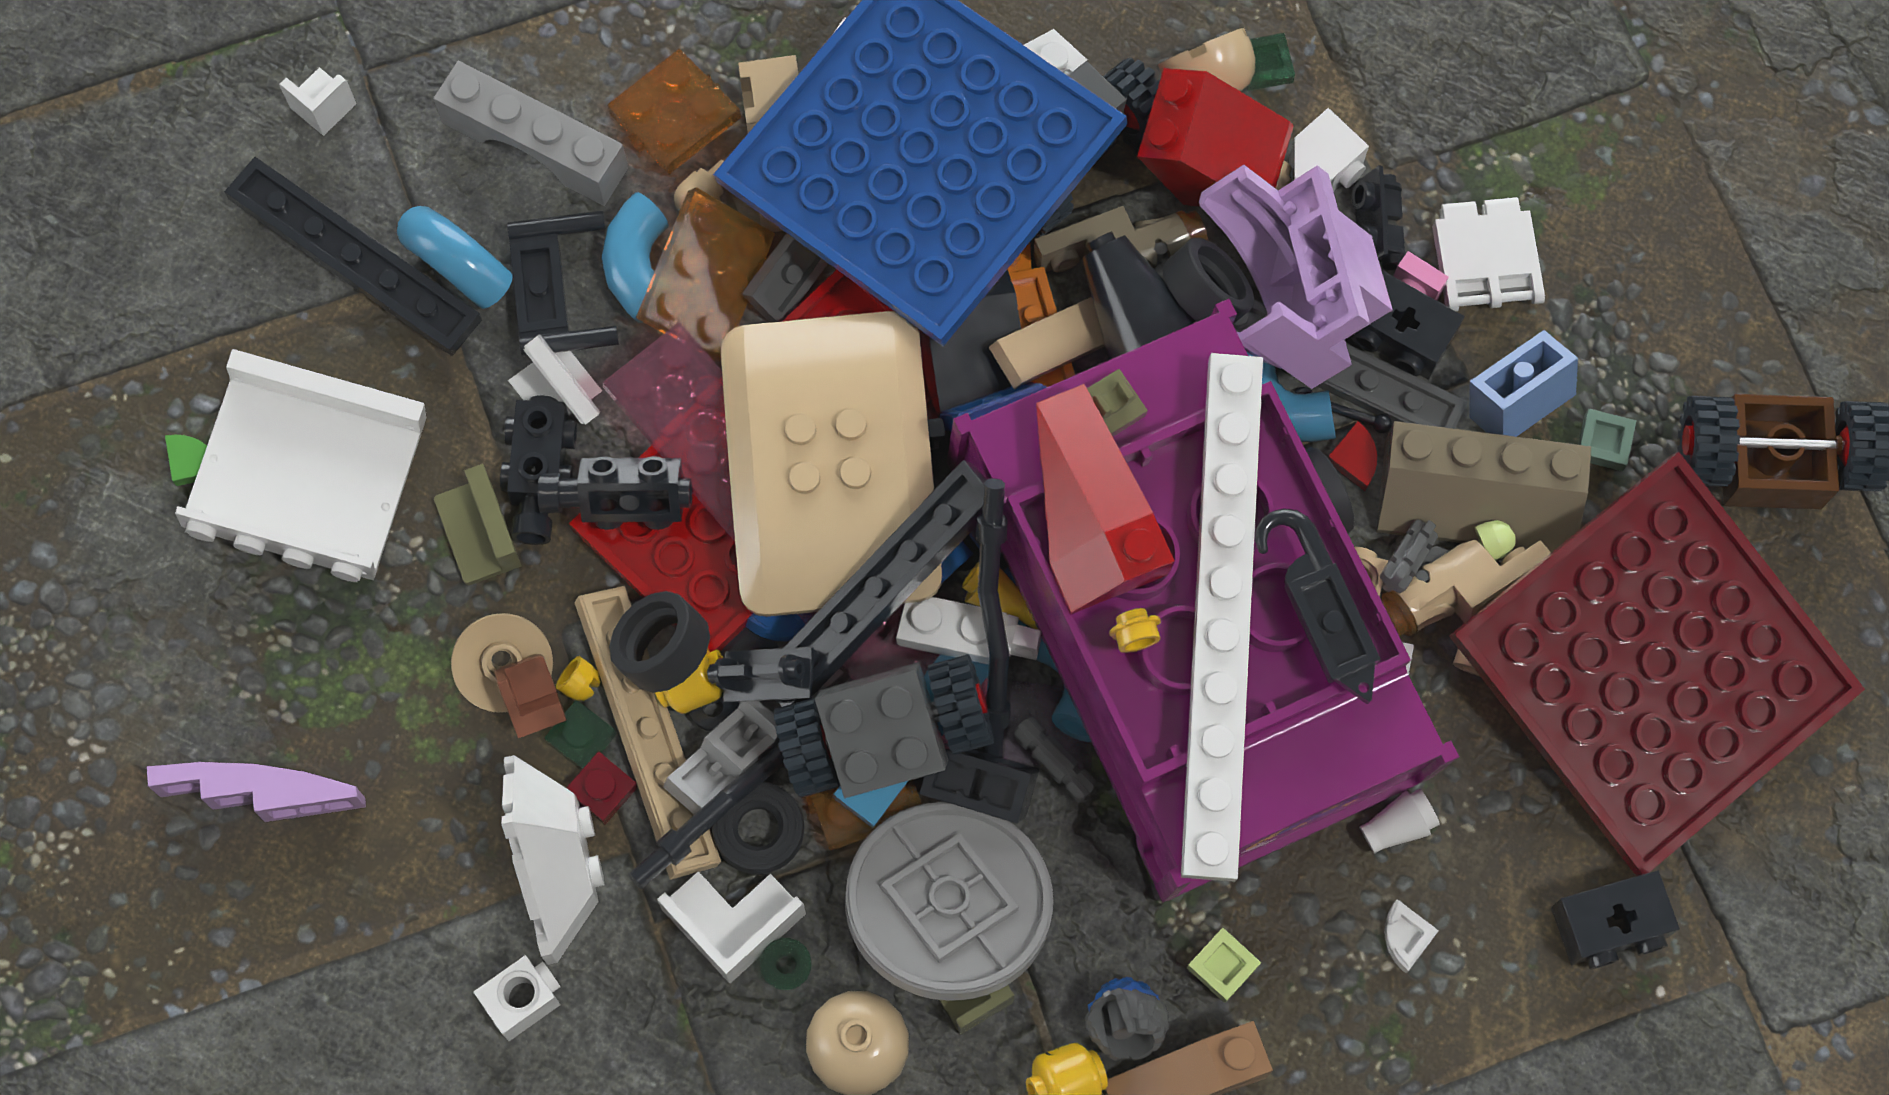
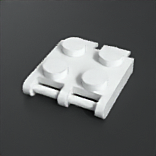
(1487, 254)

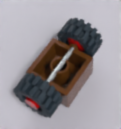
(1785, 448)

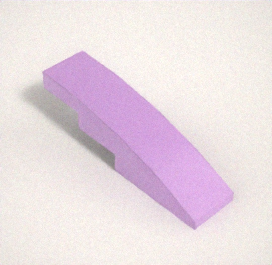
(272, 790)

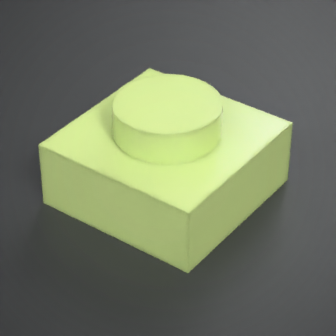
(1223, 965)

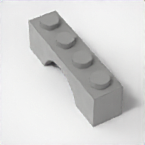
(569, 149)

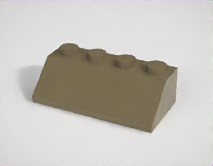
(1479, 478)

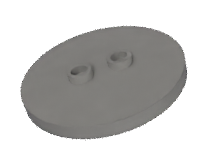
(948, 901)

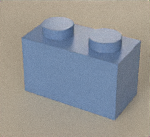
(1523, 386)

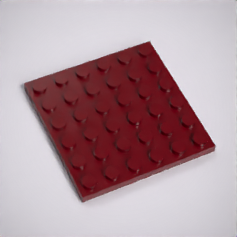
(1657, 664)

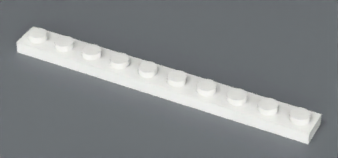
(1222, 619)

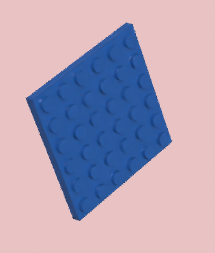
(921, 155)

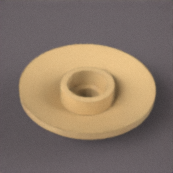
(477, 644)

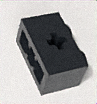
(1428, 332)
(1637, 900)

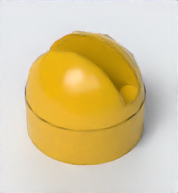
(578, 679)

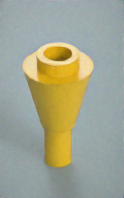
(1009, 595)

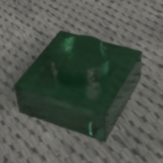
(1272, 62)
(580, 735)

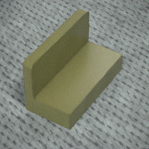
(477, 528)

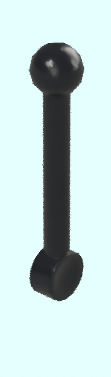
(1381, 423)

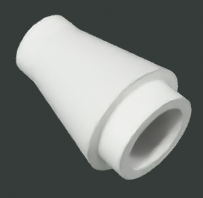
(1401, 821)

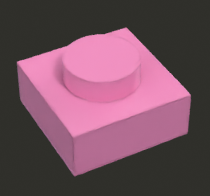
(1421, 276)

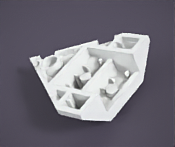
(550, 855)

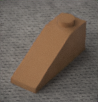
(1203, 1068)

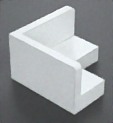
(730, 935)

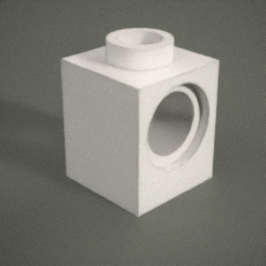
(496, 992)

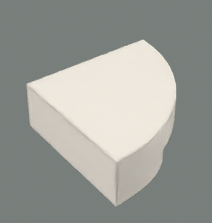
(1406, 935)

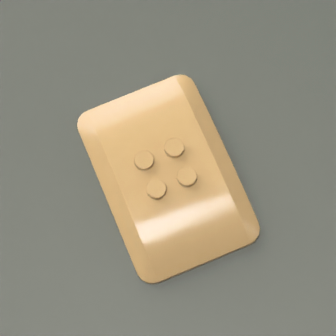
(822, 452)

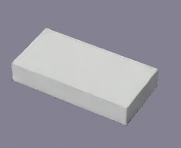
(561, 380)

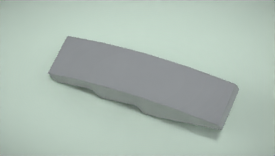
(728, 751)

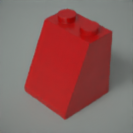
(1207, 131)

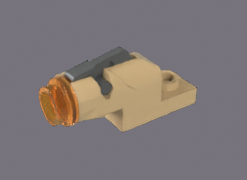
(1457, 582)

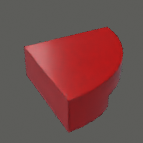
(1356, 456)

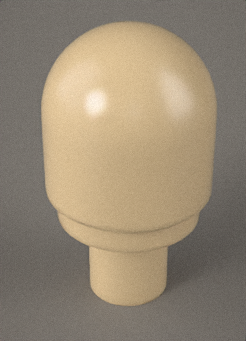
(702, 180)

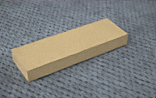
(1049, 343)

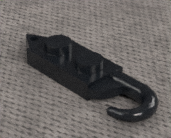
(1324, 606)

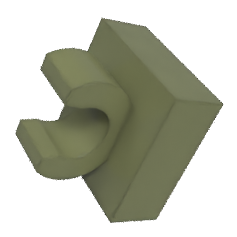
(1117, 402)

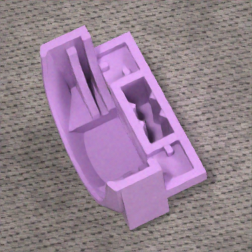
(1309, 266)

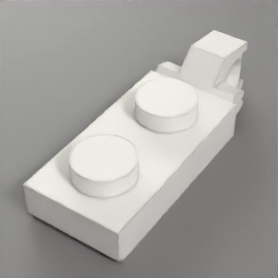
(959, 630)

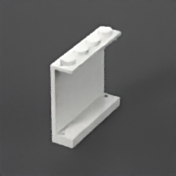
(304, 467)

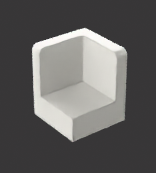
(320, 99)

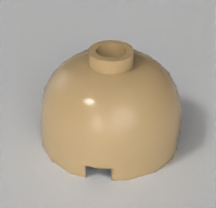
(1225, 57)
(857, 1043)

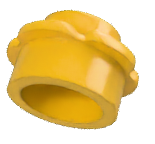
(1135, 630)

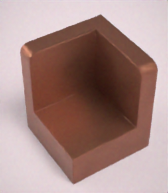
(530, 695)

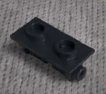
(1375, 202)
(764, 674)

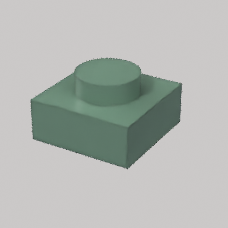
(1608, 437)

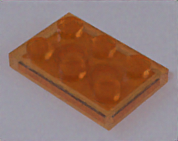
(705, 271)

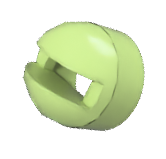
(1496, 538)

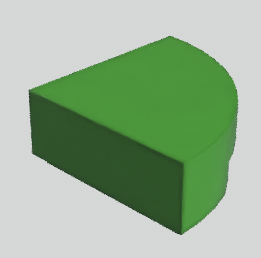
(184, 458)

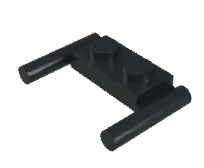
(541, 284)

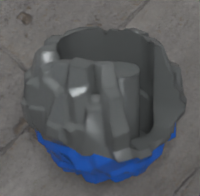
(1127, 1019)

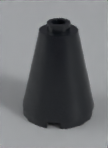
(1129, 296)

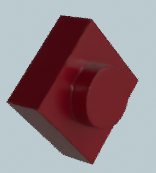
(602, 787)

